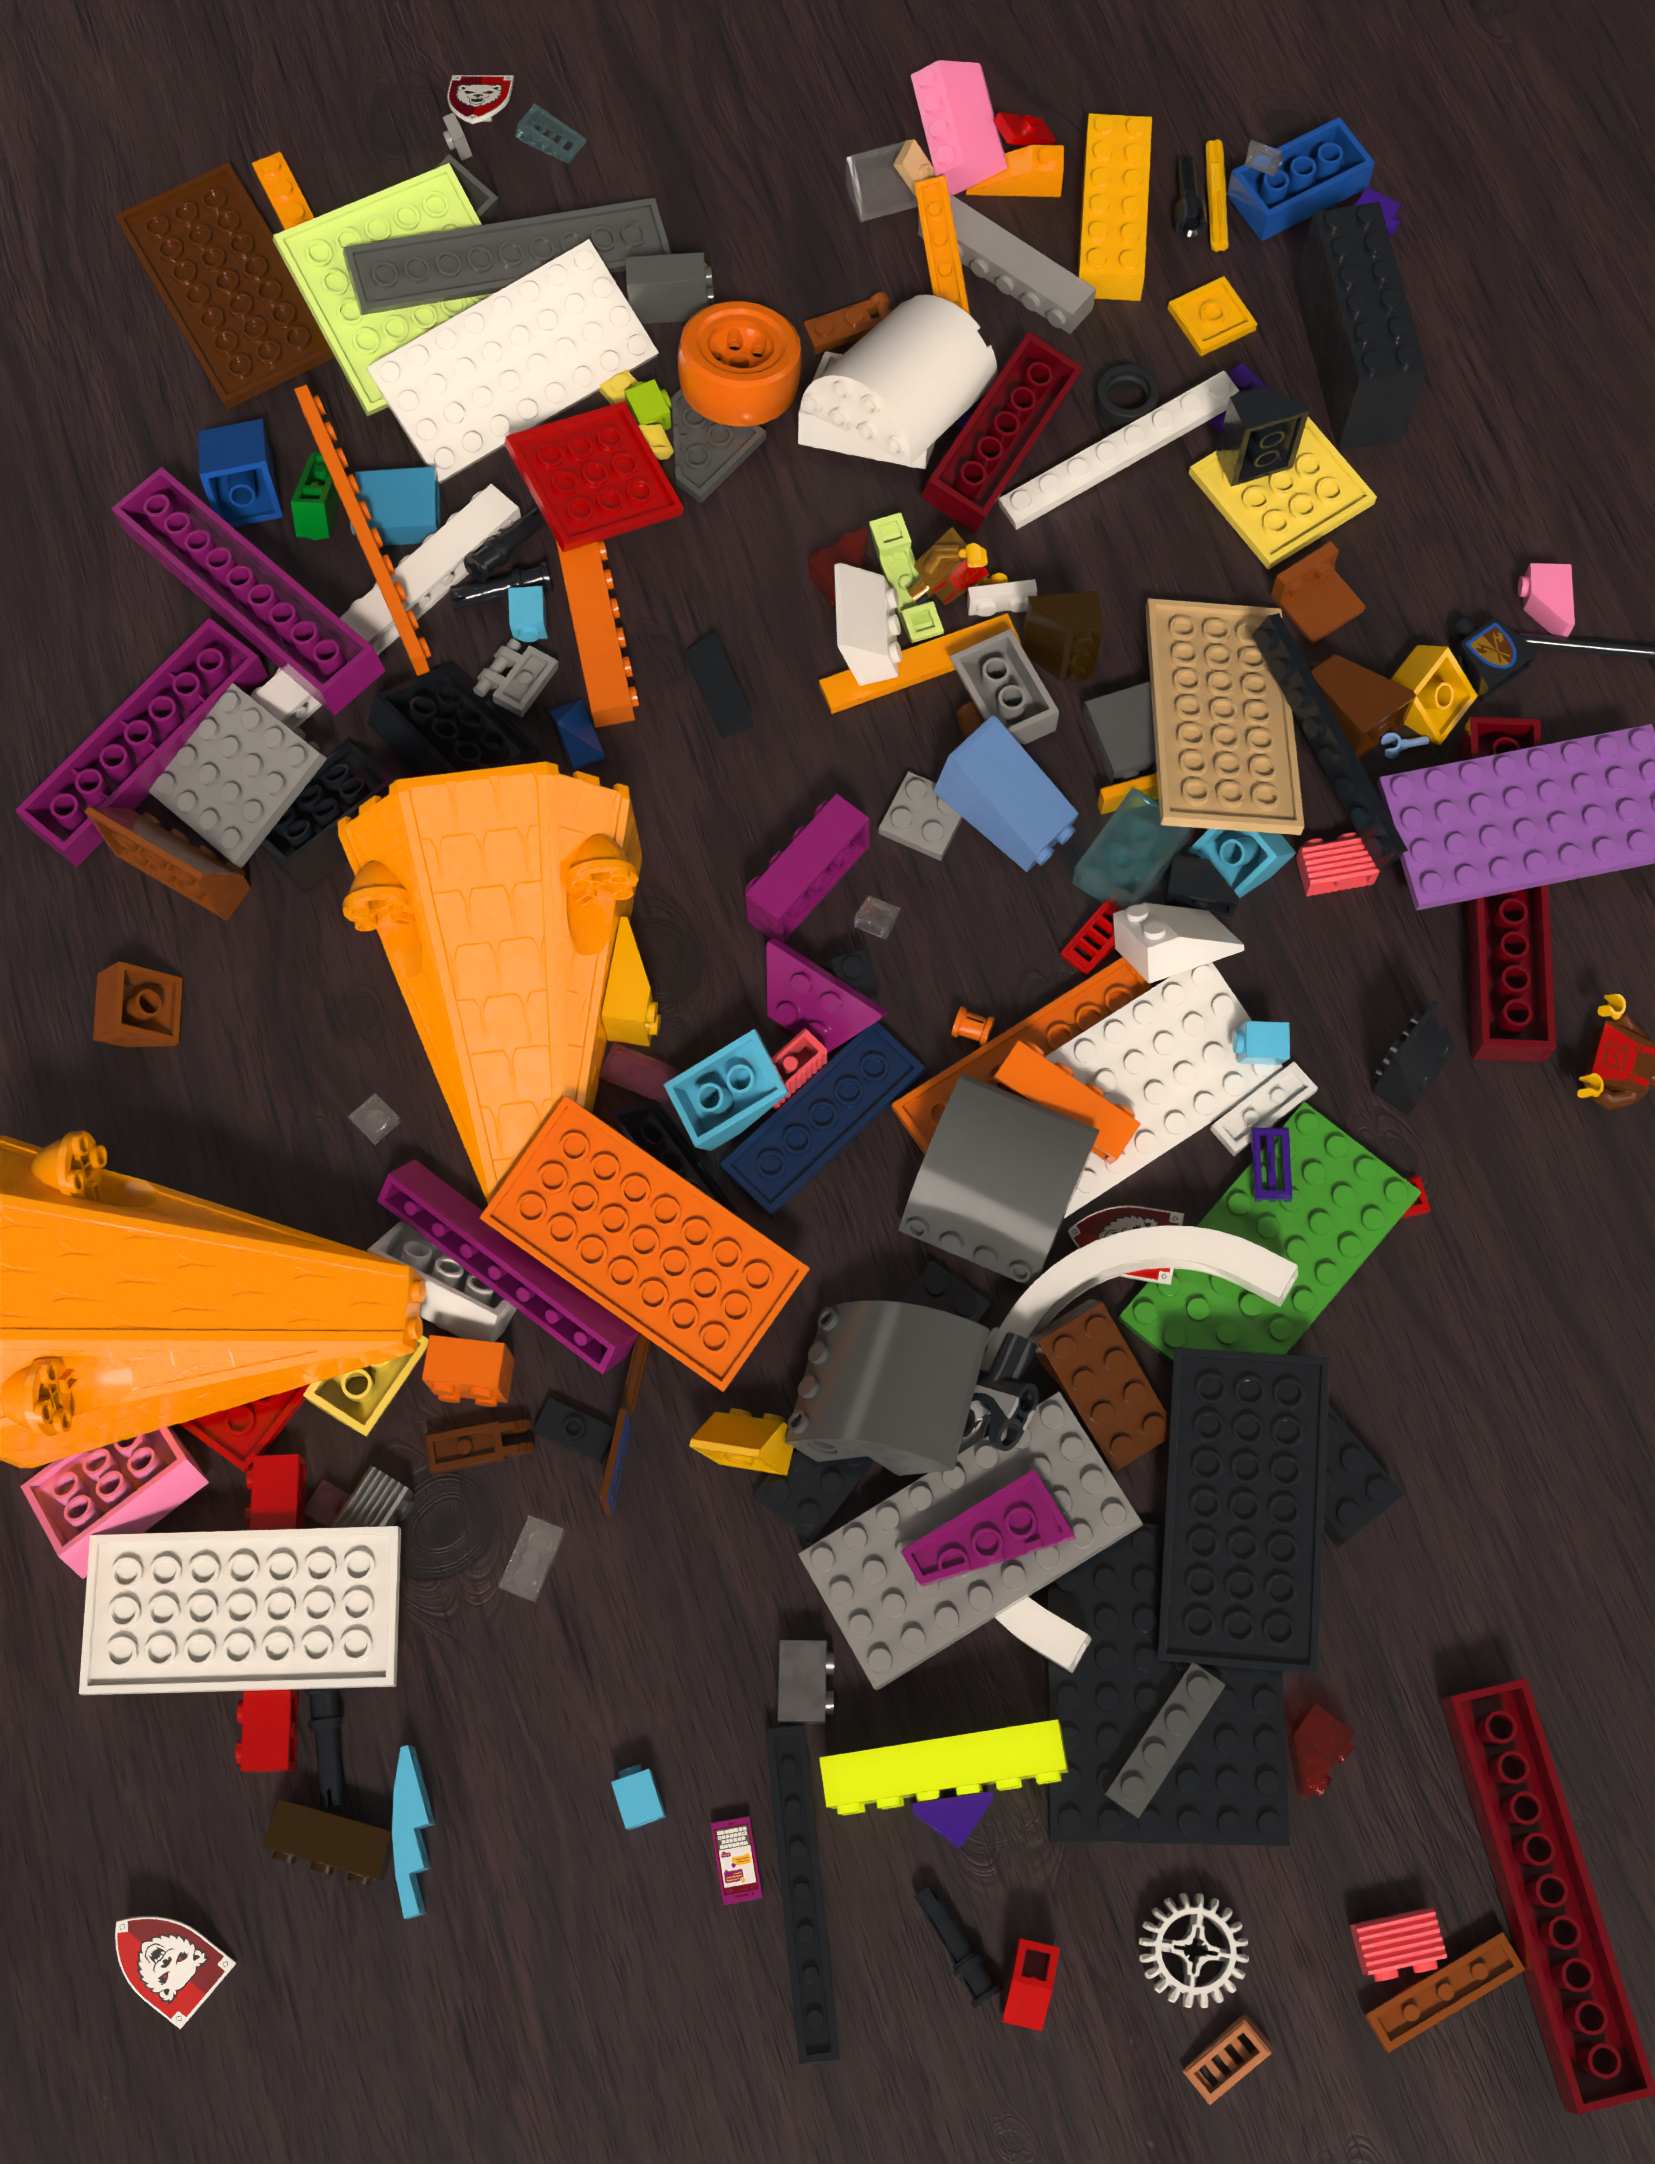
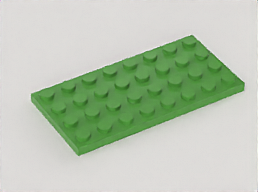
(1336, 1219)

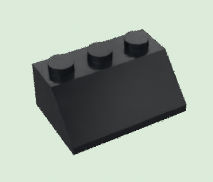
(1260, 434)

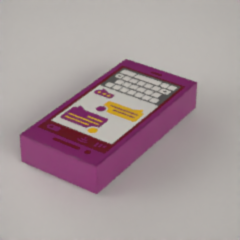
(736, 1860)

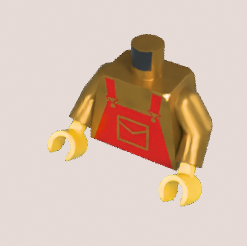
(950, 569)

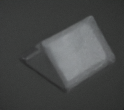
(876, 184)

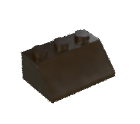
(1064, 634)

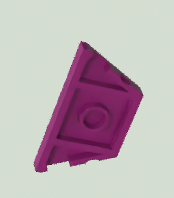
(813, 999)

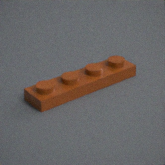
(1444, 1992)

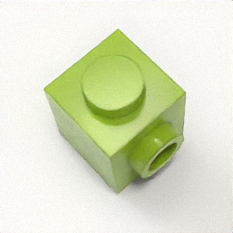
(649, 404)

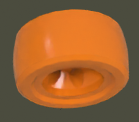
(739, 387)

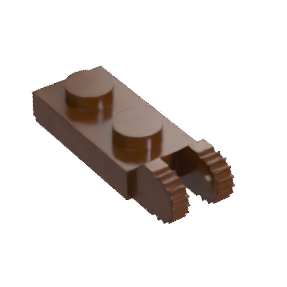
(475, 1446)

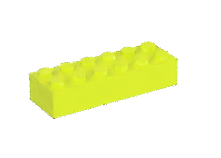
(944, 1765)

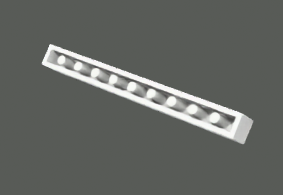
(424, 579)

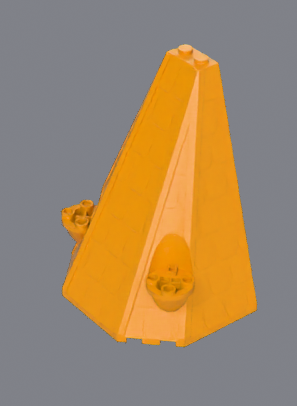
(501, 934)
(164, 1306)

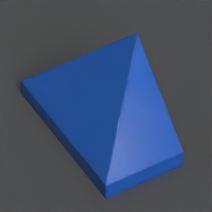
(577, 734)

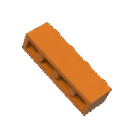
(1054, 1087)

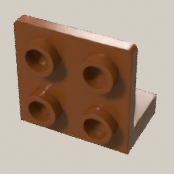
(1316, 595)

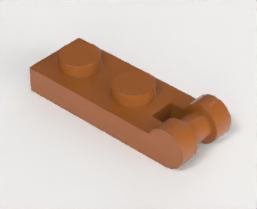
(846, 324)

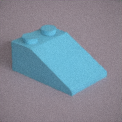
(726, 1091)

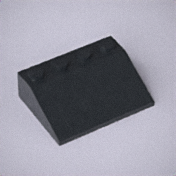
(446, 727)
(306, 836)

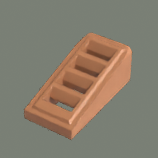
(1238, 2071)

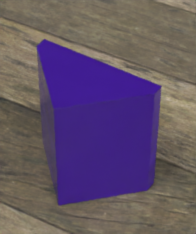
(953, 1816)

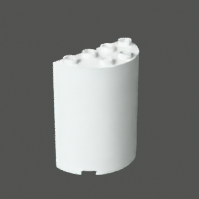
(906, 377)

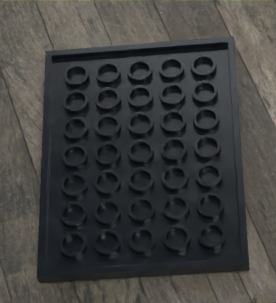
(1233, 1769)

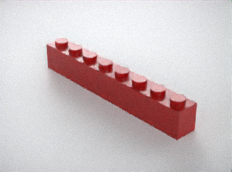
(271, 1716)

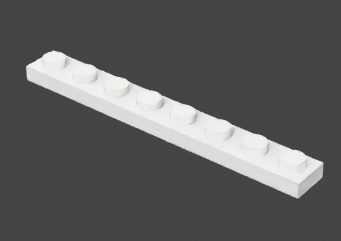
(1118, 450)

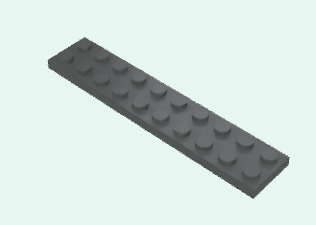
(495, 255)

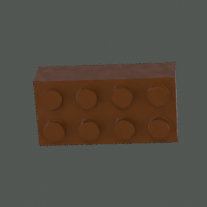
(1102, 1384)

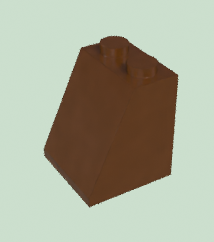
(1362, 701)

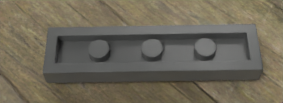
(1164, 1740)

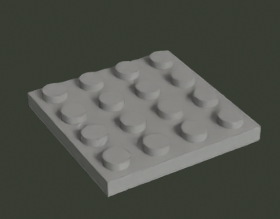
(237, 775)

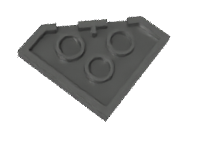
(706, 449)

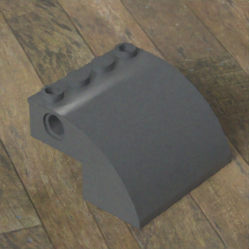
(997, 1180)
(888, 1386)

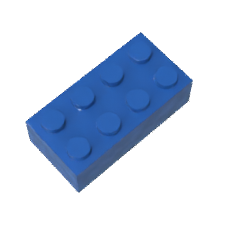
(1313, 176)

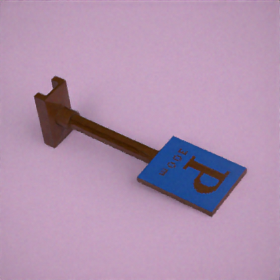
(623, 1426)

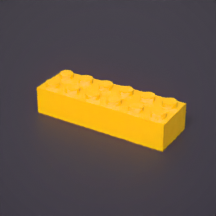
(1115, 205)

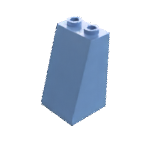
(1006, 795)

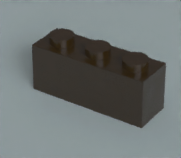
(329, 1842)

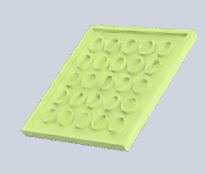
(317, 264)

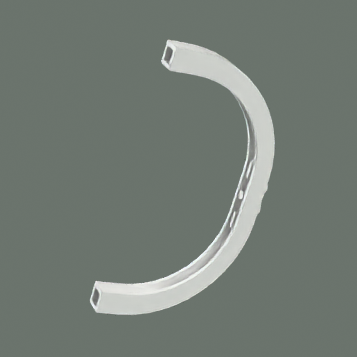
(1083, 1269)

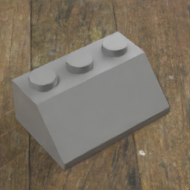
(1007, 687)

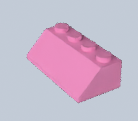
(959, 123)

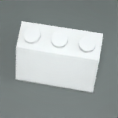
(867, 624)

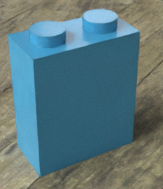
(401, 503)

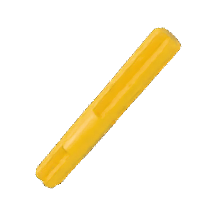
(1216, 195)

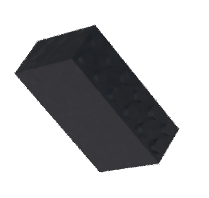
(1359, 326)

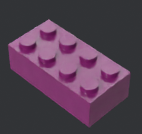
(807, 868)

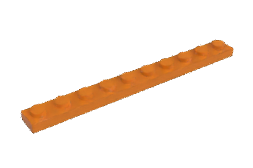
(368, 538)

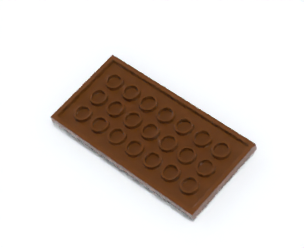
(225, 285)

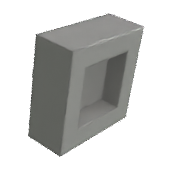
(455, 137)

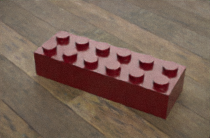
(1001, 432)

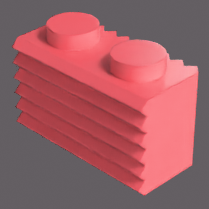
(1335, 865)
(799, 1062)
(1398, 1942)

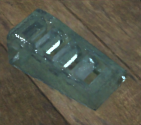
(547, 122)

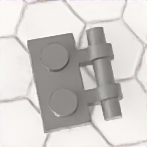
(524, 681)

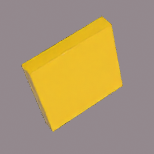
(1212, 316)

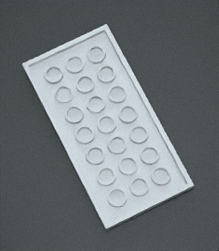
(512, 361)
(1168, 1064)
(241, 1611)

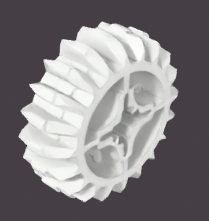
(1192, 1969)

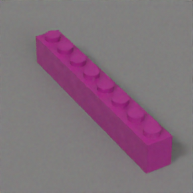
(519, 1278)

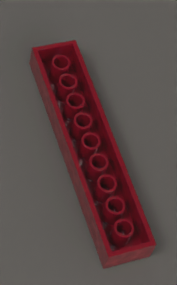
(1509, 936)
(1548, 1898)

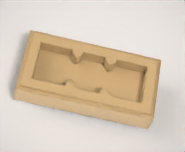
(913, 164)

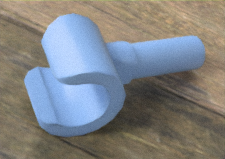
(1401, 744)

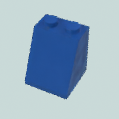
(239, 473)

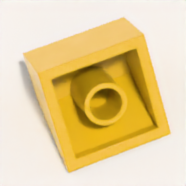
(1440, 690)
(745, 1441)

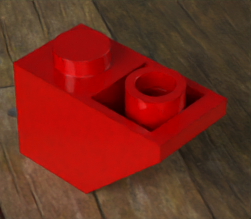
(1030, 1984)

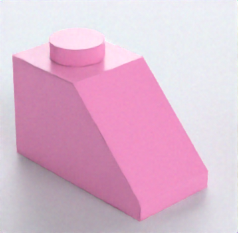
(1549, 596)

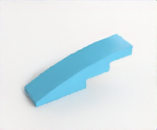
(410, 1814)

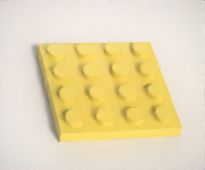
(1292, 506)

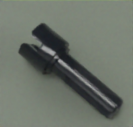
(1190, 209)

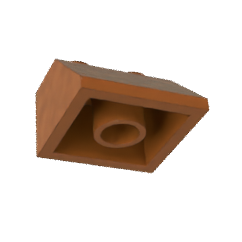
(137, 1007)

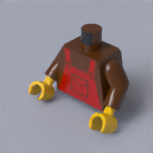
(1620, 1059)

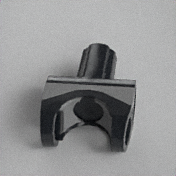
(1004, 1394)

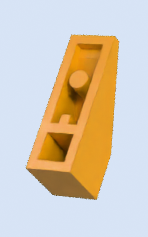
(1030, 173)

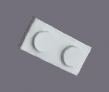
(1000, 597)

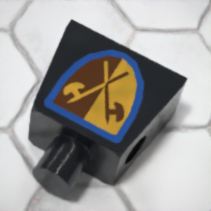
(1491, 655)

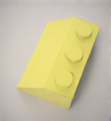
(364, 1394)

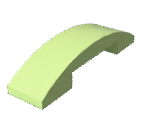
(897, 564)

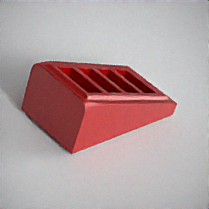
(1089, 930)

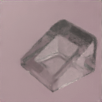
(1263, 158)
(876, 917)

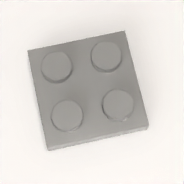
(920, 818)

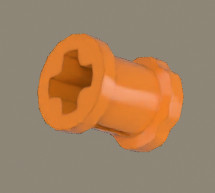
(972, 1026)

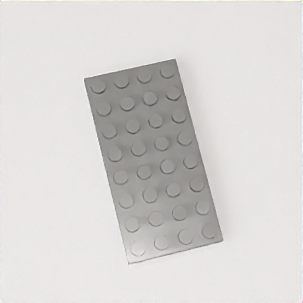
(901, 1624)

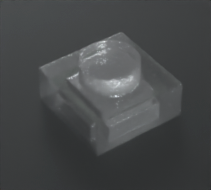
(374, 1119)

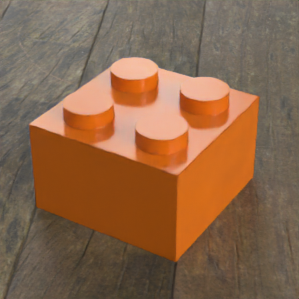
(468, 1370)

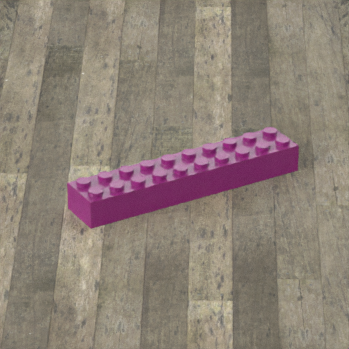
(249, 591)

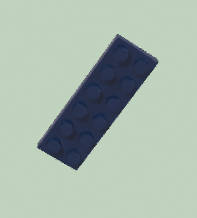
(822, 1118)

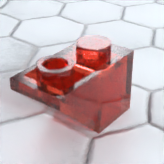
(850, 550)
(1315, 1747)

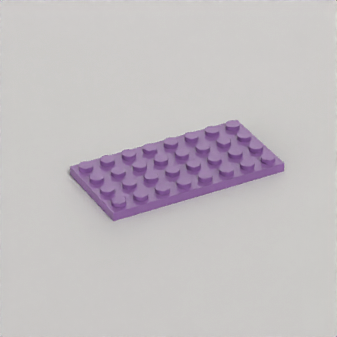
(1525, 816)

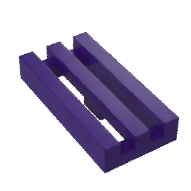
(1271, 1195)

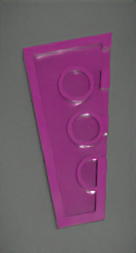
(998, 1529)

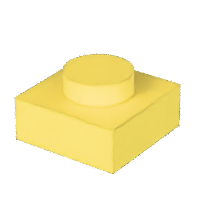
(614, 388)
(657, 441)

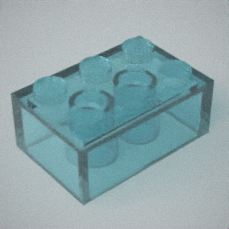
(1129, 853)

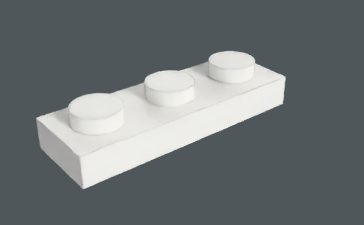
(1264, 1107)

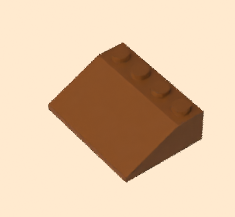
(171, 859)

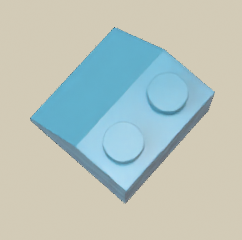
(1243, 856)

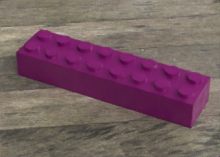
(138, 740)

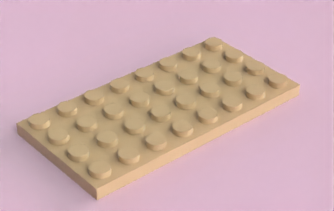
(1220, 721)

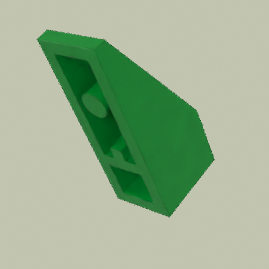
(315, 500)

